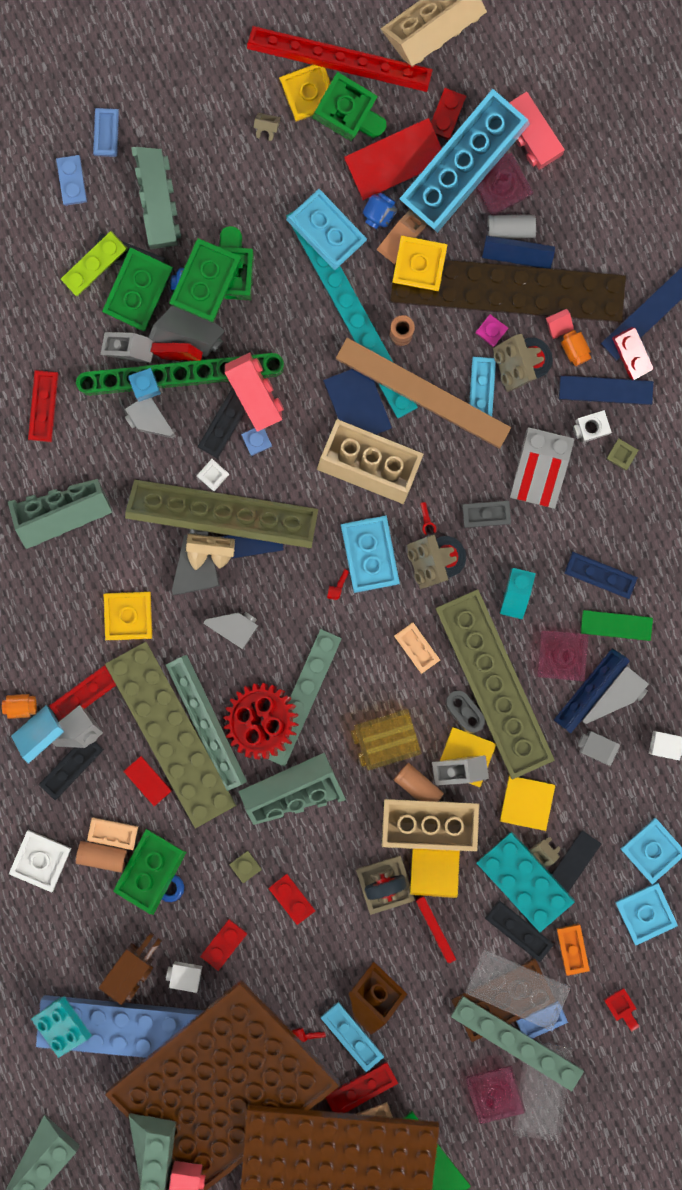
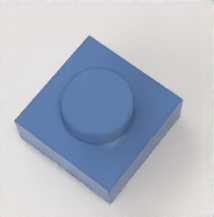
(256, 441)

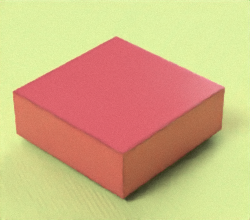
(559, 323)

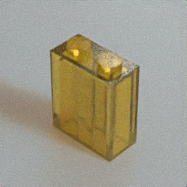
(386, 739)

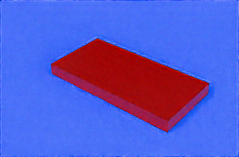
(393, 158)

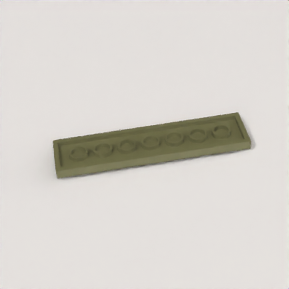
(222, 513)
(494, 684)
(170, 734)

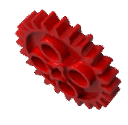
(243, 730)

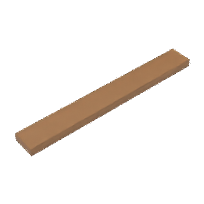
(423, 393)

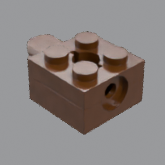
(129, 969)

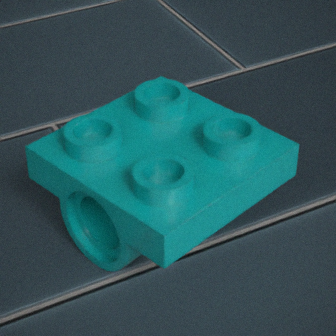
(61, 1026)

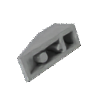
(621, 692)

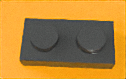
(486, 514)

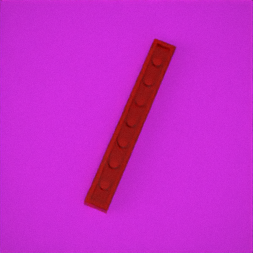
(339, 58)

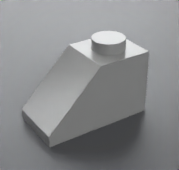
(127, 346)
(148, 418)
(234, 627)
(78, 730)
(598, 747)
(460, 770)

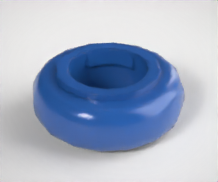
(179, 892)

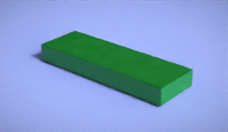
(616, 625)

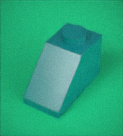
(517, 593)

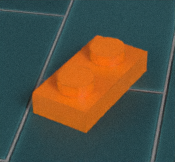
(572, 949)

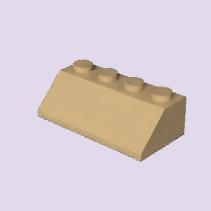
(430, 25)
(370, 461)
(430, 825)

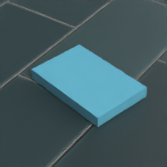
(326, 229)
(370, 554)

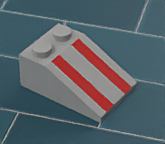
(541, 467)

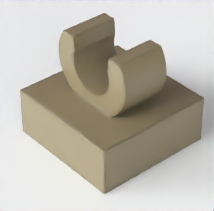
(266, 123)
(545, 853)

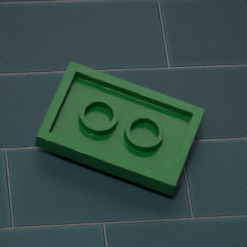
(205, 280)
(137, 289)
(149, 871)

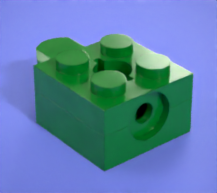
(347, 109)
(242, 281)

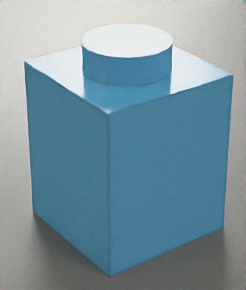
(144, 385)

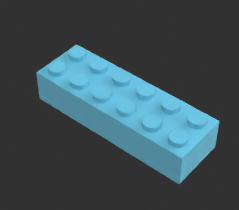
(465, 160)

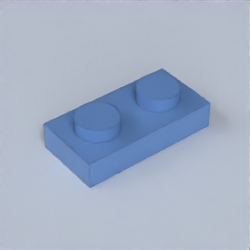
(71, 180)

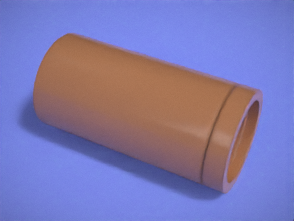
(402, 322)
(417, 784)
(101, 856)

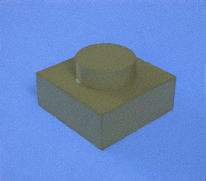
(622, 454)
(245, 866)

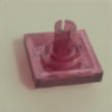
(504, 185)
(562, 655)
(495, 1094)

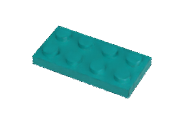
(525, 881)

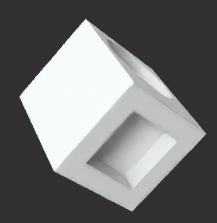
(599, 420)
(666, 745)
(184, 976)

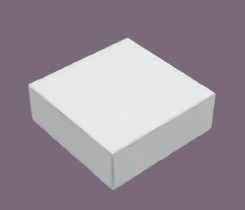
(213, 475)

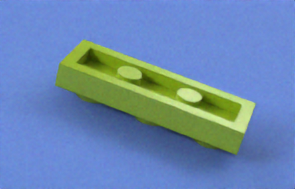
(94, 263)

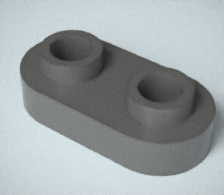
(466, 711)

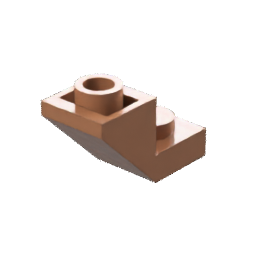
(409, 226)

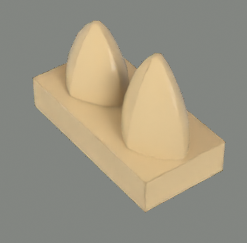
(200, 546)

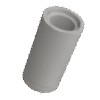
(512, 226)

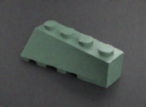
(156, 197)
(58, 512)
(292, 790)
(153, 1150)
(44, 1157)

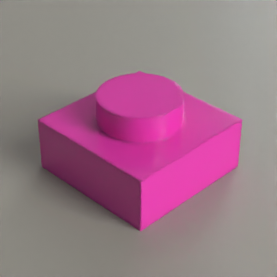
(491, 330)

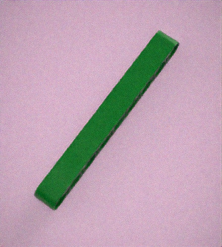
(169, 370)

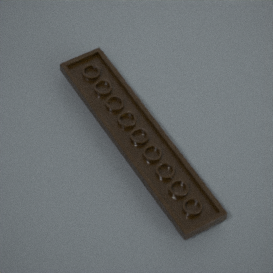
(521, 291)

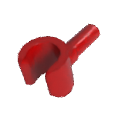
(426, 518)
(335, 592)
(300, 1033)

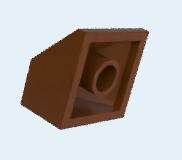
(375, 998)

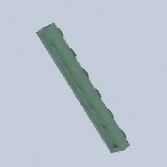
(308, 686)
(206, 722)
(517, 1043)

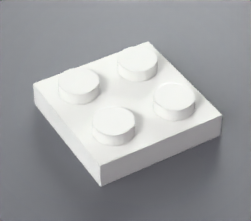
(40, 861)

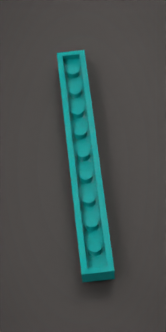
(354, 319)

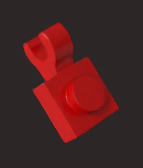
(621, 1007)

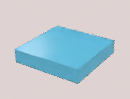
(37, 734)
(653, 851)
(646, 913)

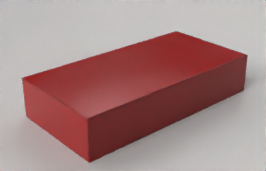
(176, 351)
(147, 781)

